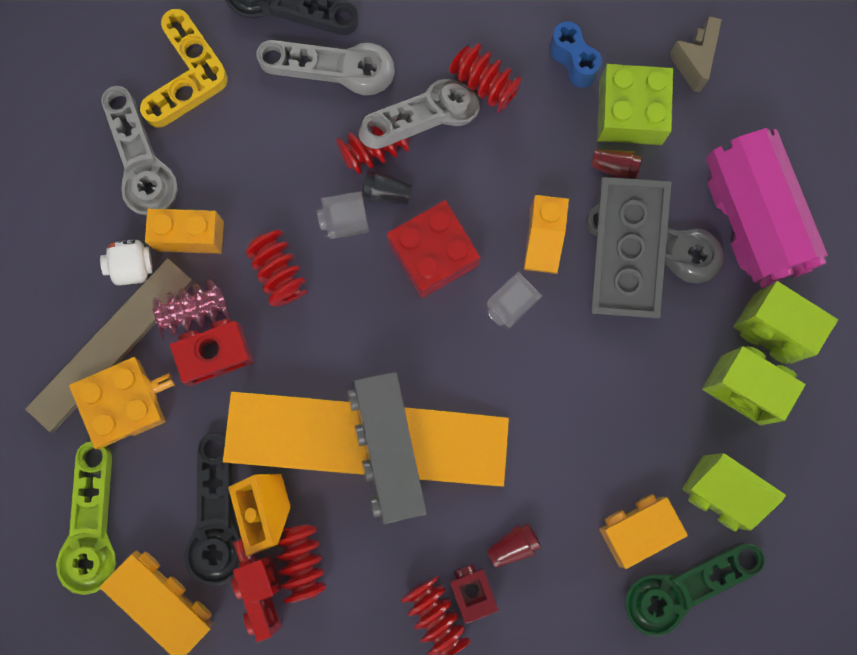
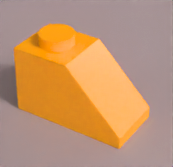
(546, 233)
(260, 510)

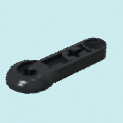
(297, 11)
(213, 522)

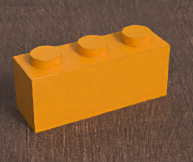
(158, 604)

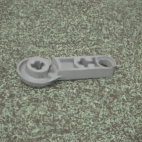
(333, 64)
(422, 113)
(138, 157)

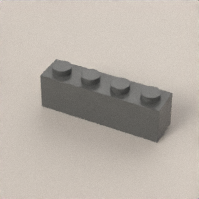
(387, 447)

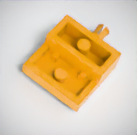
(119, 402)

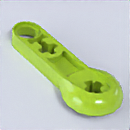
(88, 528)

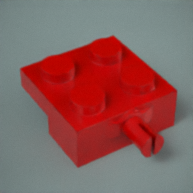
(256, 584)

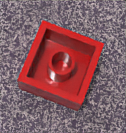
(433, 249)

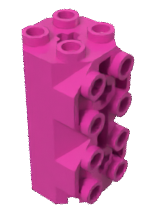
(765, 207)

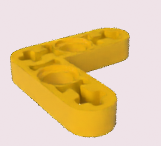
(195, 77)

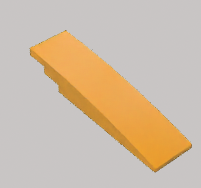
(323, 438)

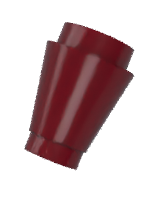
(617, 163)
(514, 546)

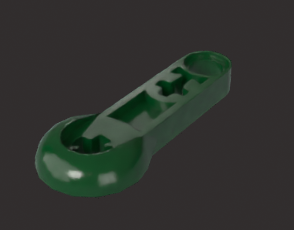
(686, 589)

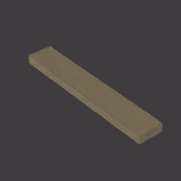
(108, 345)

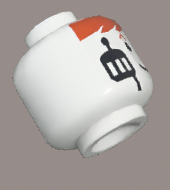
(127, 262)

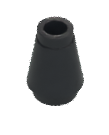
(385, 188)

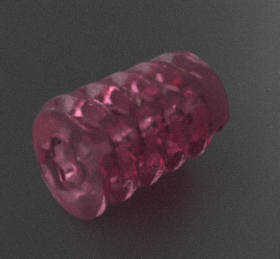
(189, 308)

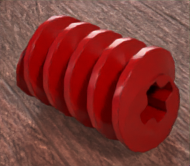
(486, 77)
(357, 152)
(274, 269)
(300, 563)
(435, 619)

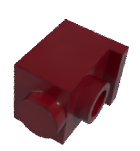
(479, 605)

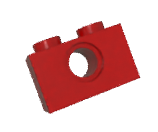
(190, 349)

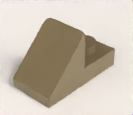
(697, 58)

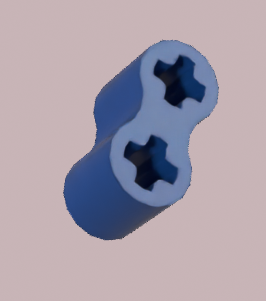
(578, 58)

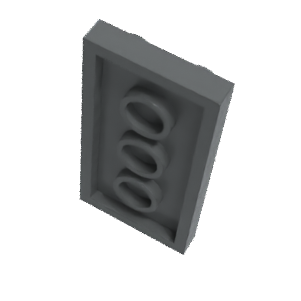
(630, 247)

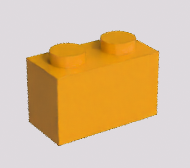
(184, 231)
(642, 531)

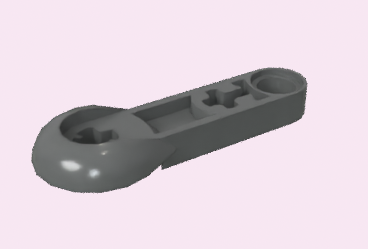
(677, 249)

